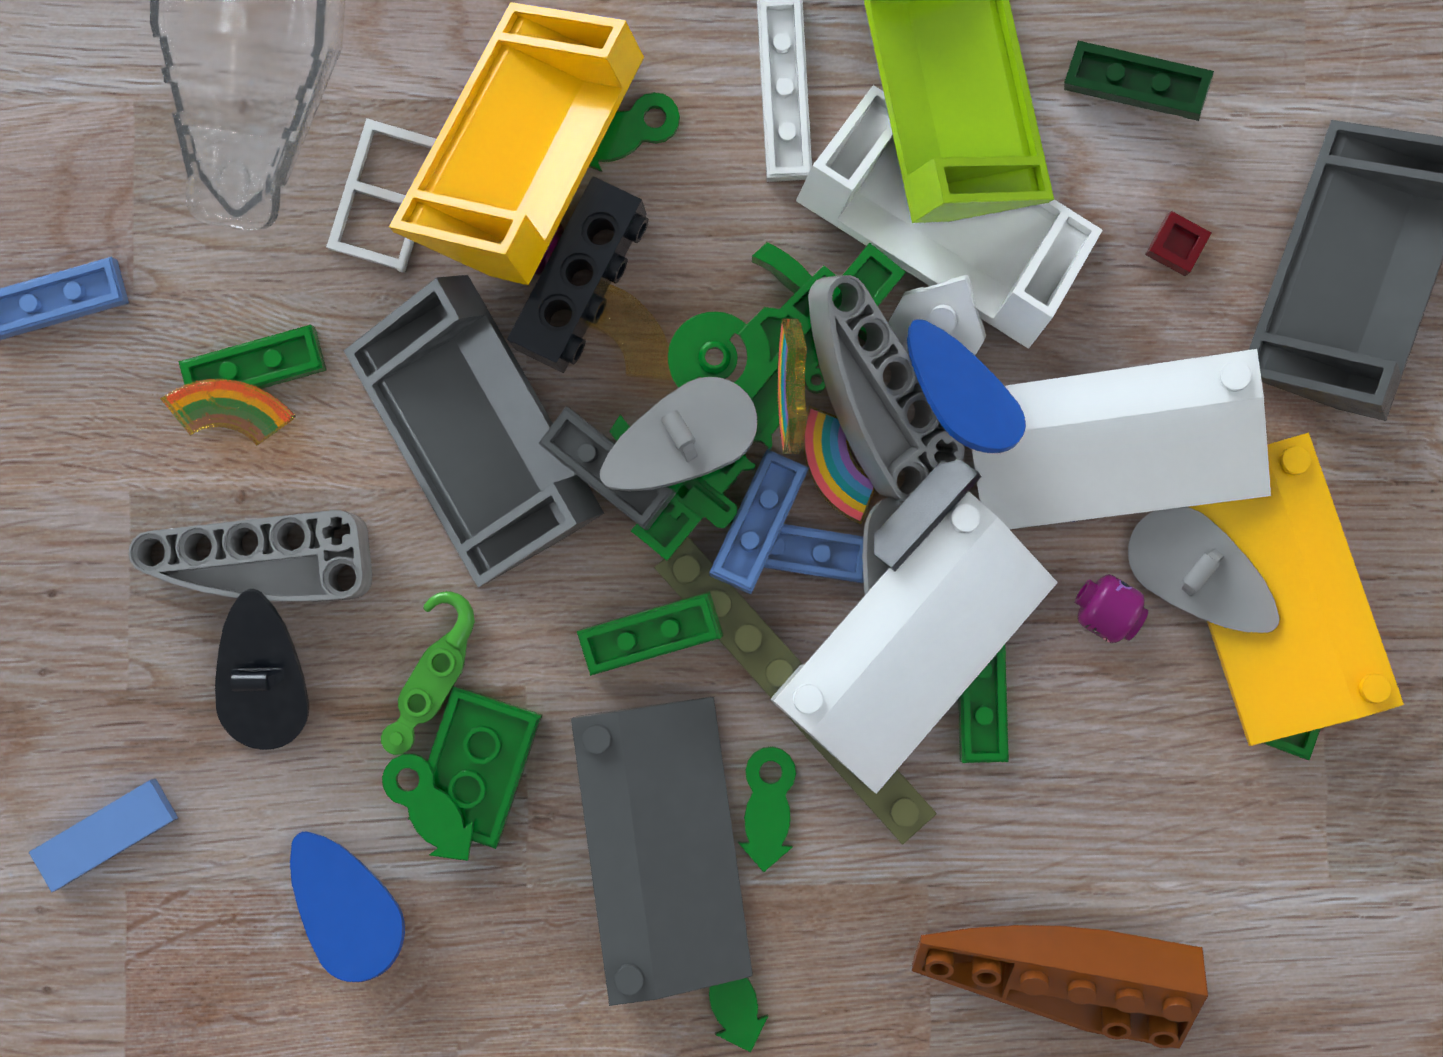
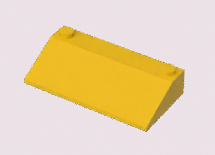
(520, 140)
(1326, 651)

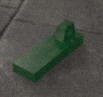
(1138, 80)

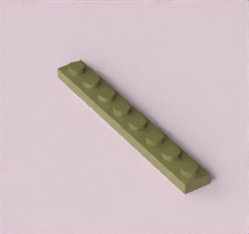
(771, 665)

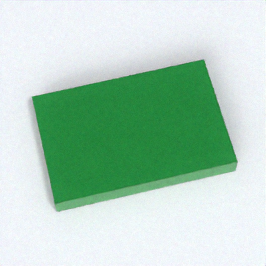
(482, 758)

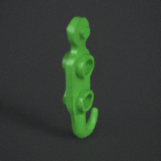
(432, 676)

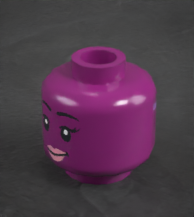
(1111, 608)

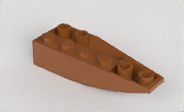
(1076, 977)

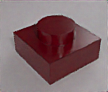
(1178, 243)

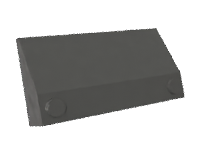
(1356, 270)
(470, 428)
(661, 849)

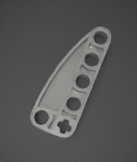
(866, 408)
(273, 567)

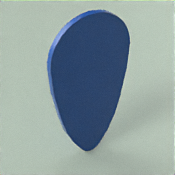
(963, 391)
(344, 910)

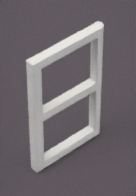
(353, 186)

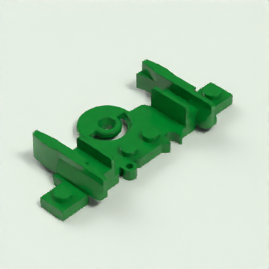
(760, 336)

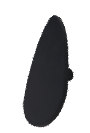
(259, 676)

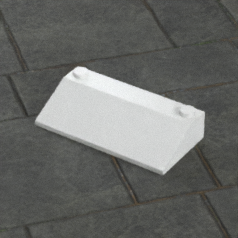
(1014, 258)
(1132, 442)
(915, 643)

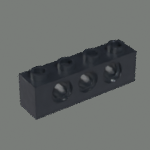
(598, 209)

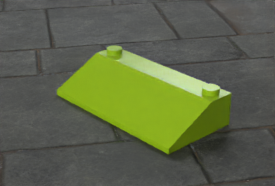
(958, 107)

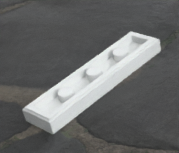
(784, 89)

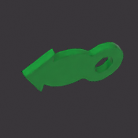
(630, 130)
(429, 808)
(767, 809)
(737, 1011)

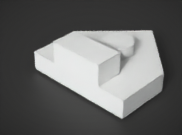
(945, 306)

